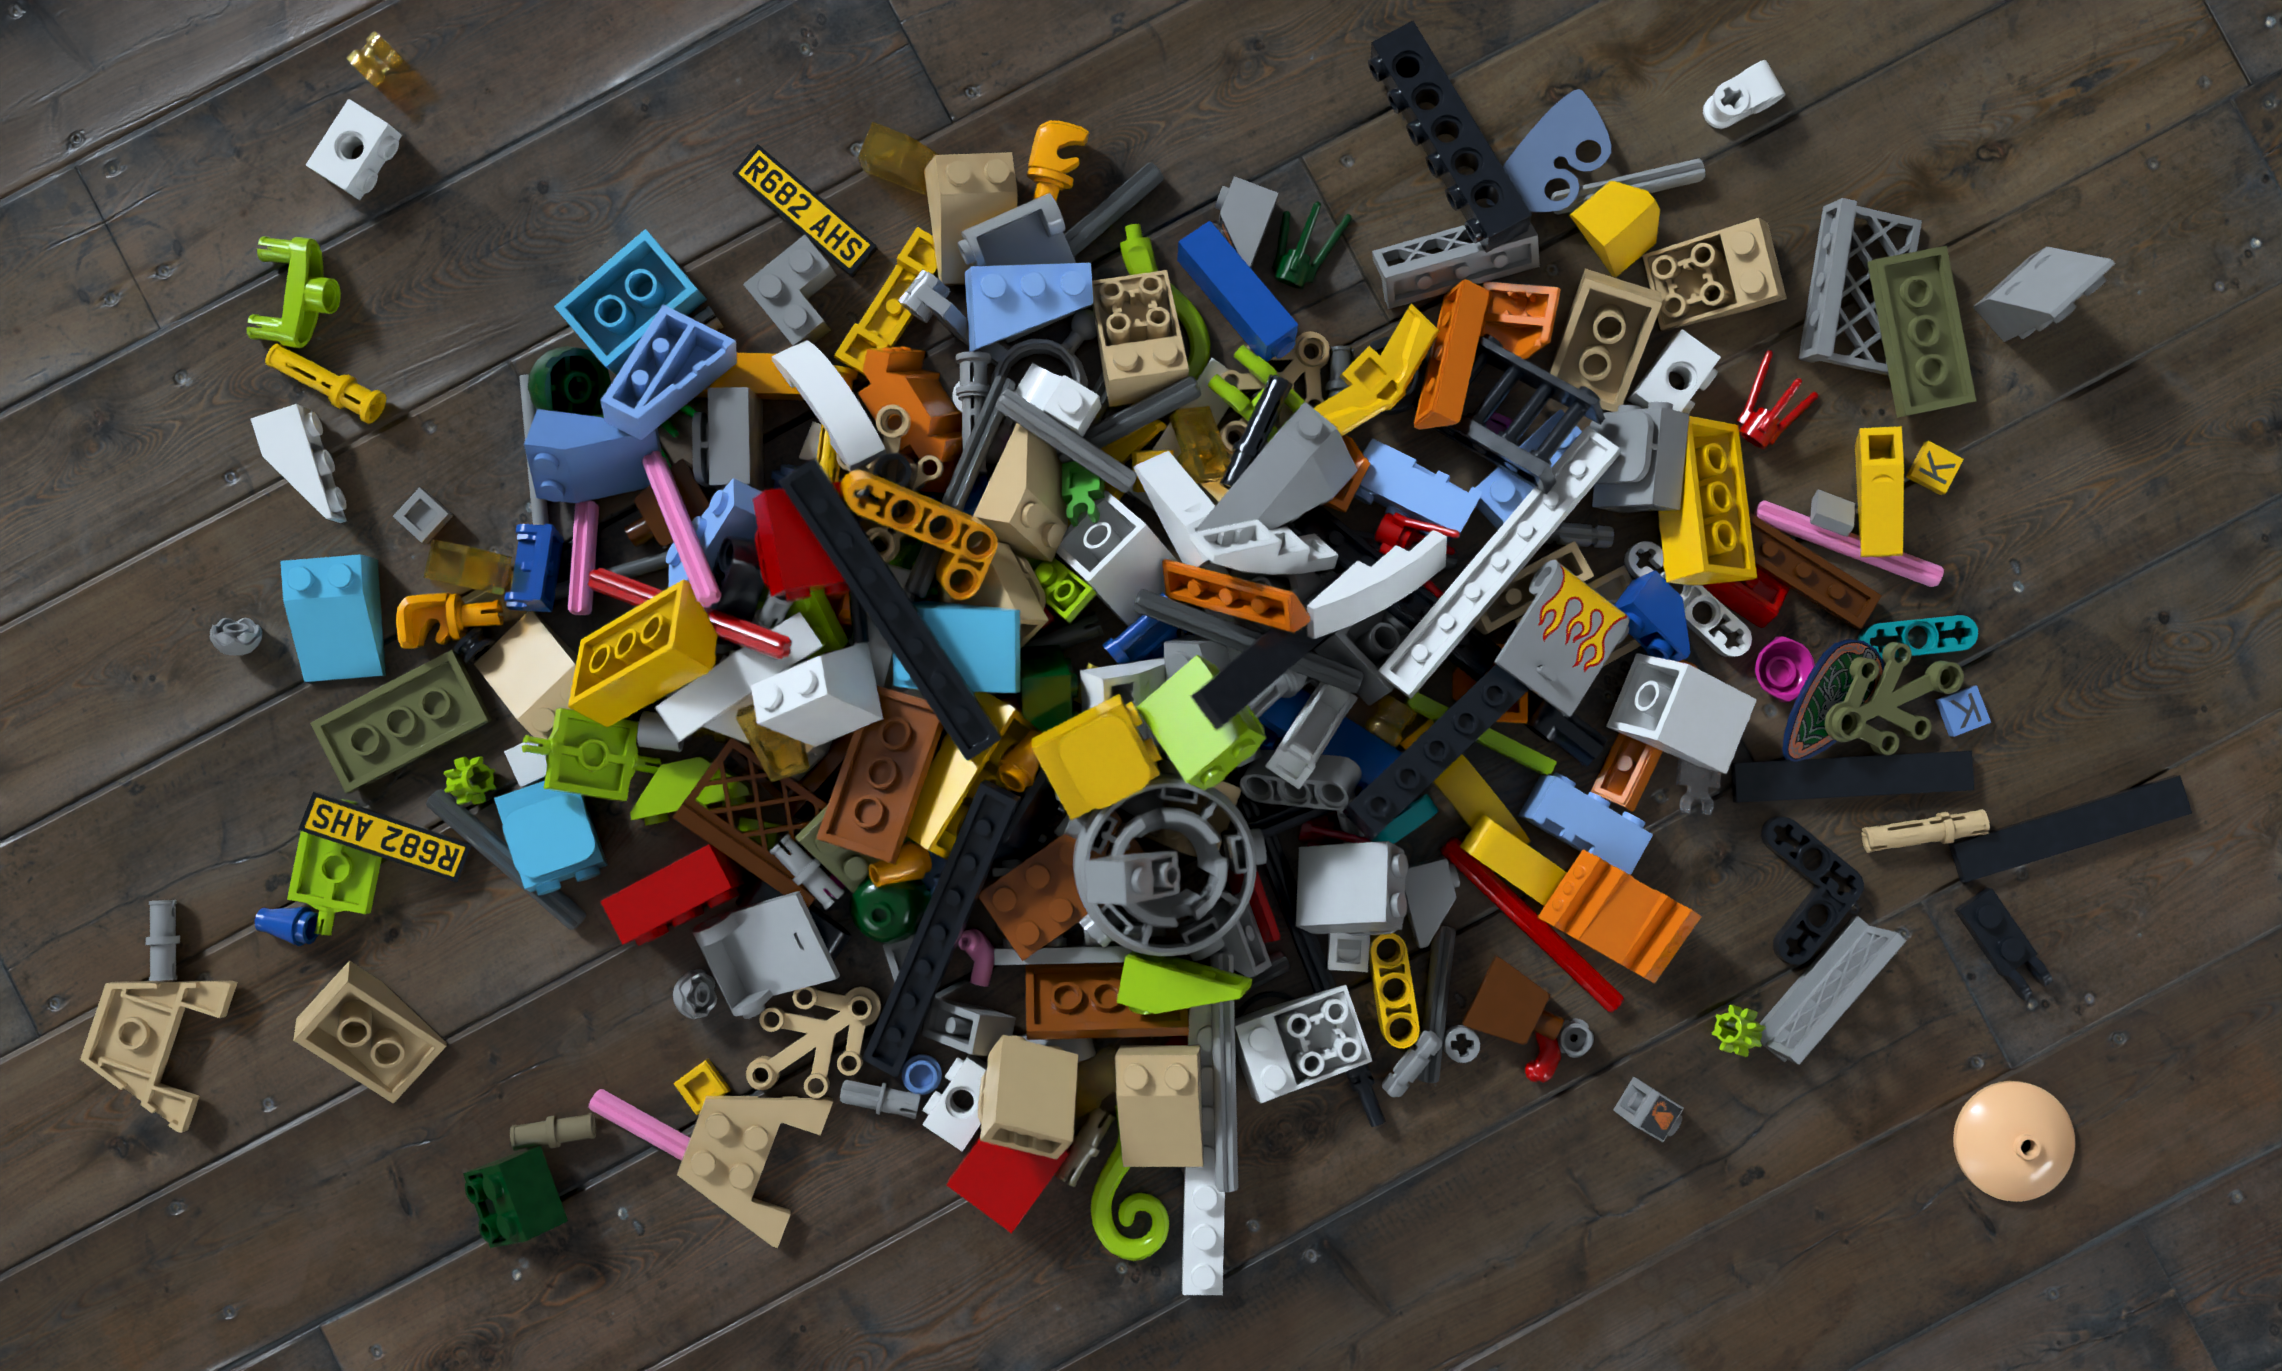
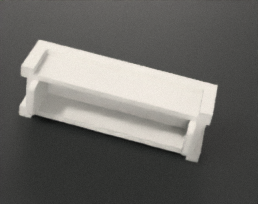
(1310, 733)

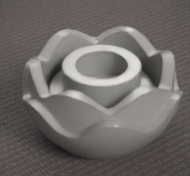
(235, 636)
(695, 994)

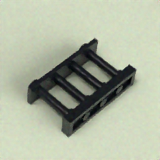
(1503, 447)

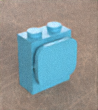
(550, 837)

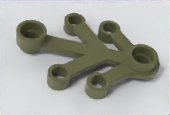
(1887, 699)

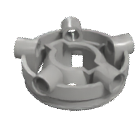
(1201, 932)

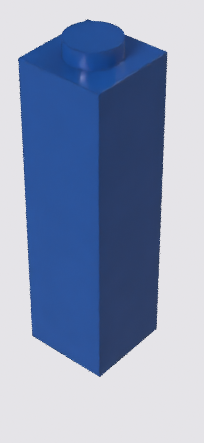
(1237, 292)

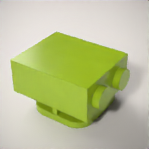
(1186, 734)

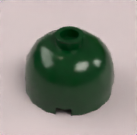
(568, 381)
(889, 911)

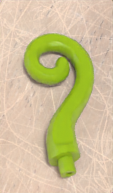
(1140, 259)
(1102, 1217)

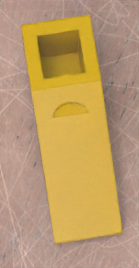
(1880, 491)

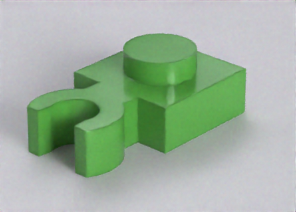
(1080, 490)

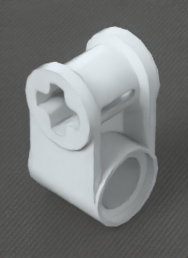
(1745, 95)

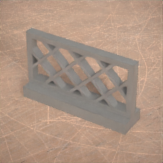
(1831, 275)
(1827, 989)

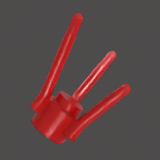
(1761, 426)
(1402, 532)

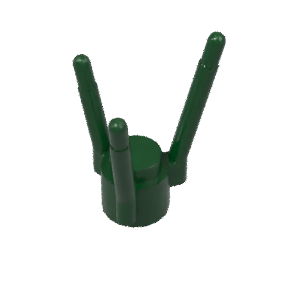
(1295, 267)

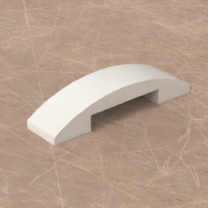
(831, 402)

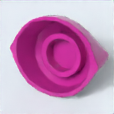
(1783, 668)

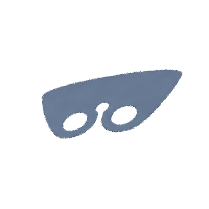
(1555, 136)

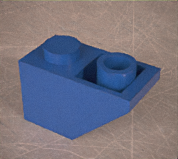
(1656, 617)

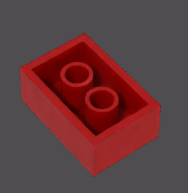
(673, 895)

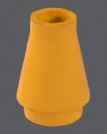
(1020, 765)
(911, 865)

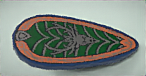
(1825, 687)

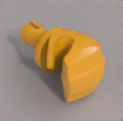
(1045, 165)
(420, 612)

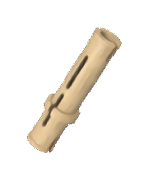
(1935, 829)

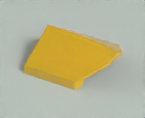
(1619, 224)

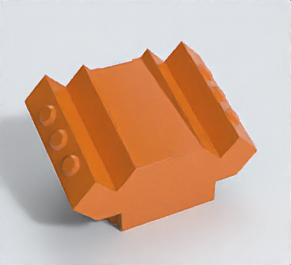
(900, 381)
(1619, 916)

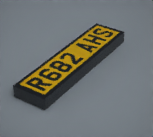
(805, 210)
(384, 836)

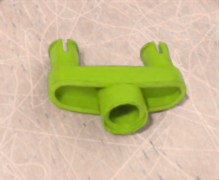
(305, 292)

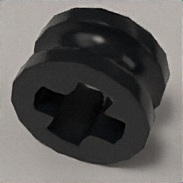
(473, 645)

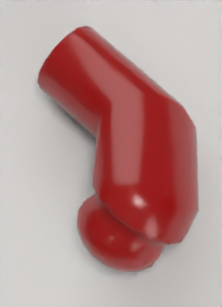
(1546, 1061)

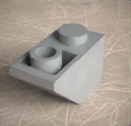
(1131, 878)

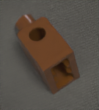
(653, 522)
(1511, 1006)

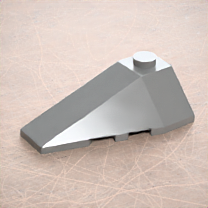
(1291, 475)

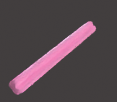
(1800, 526)
(681, 529)

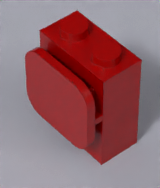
(789, 552)
(1003, 1180)

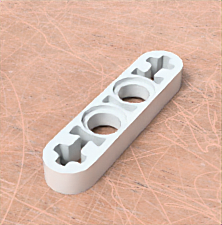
(1691, 596)

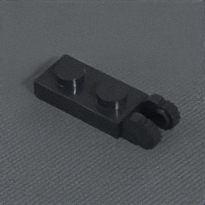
(2002, 941)

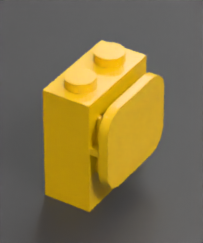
(1097, 757)

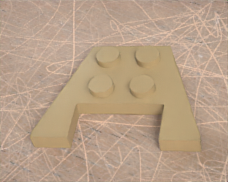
(136, 1035)
(733, 1146)

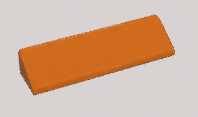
(1452, 356)
(1234, 596)
(1627, 770)

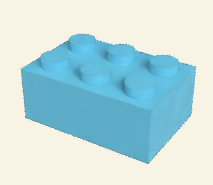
(623, 298)

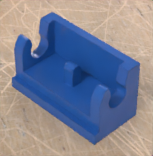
(535, 568)

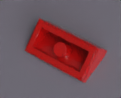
(1753, 599)
(1259, 905)

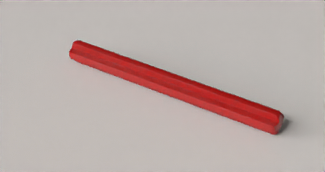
(725, 625)
(1534, 927)

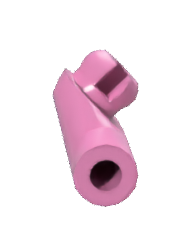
(982, 954)

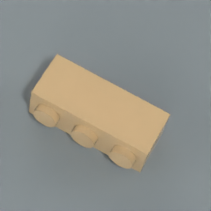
(1516, 597)

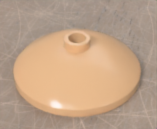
(1991, 1137)

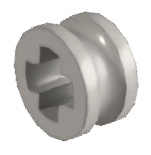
(1469, 1034)

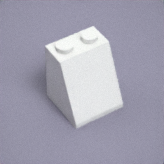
(1115, 556)
(820, 697)
(1682, 712)

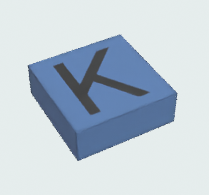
(1963, 711)

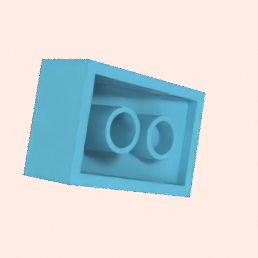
(335, 616)
(978, 641)

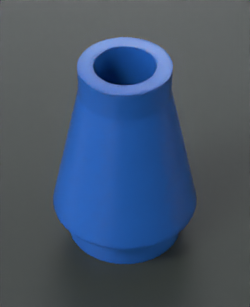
(288, 924)

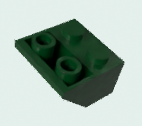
(1046, 686)
(515, 1198)

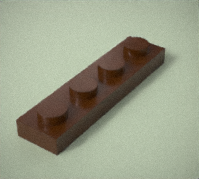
(1811, 575)

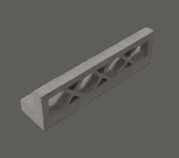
(1435, 274)

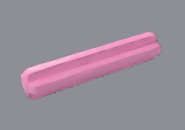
(583, 557)
(639, 1123)

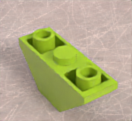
(1062, 588)
(675, 782)

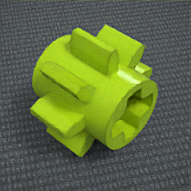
(459, 783)
(1738, 1030)

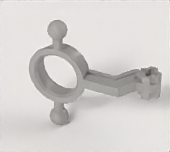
(928, 298)

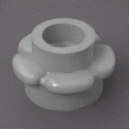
(1584, 1038)

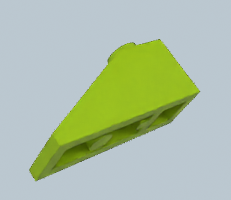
(1173, 983)

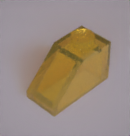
(895, 157)
(468, 567)

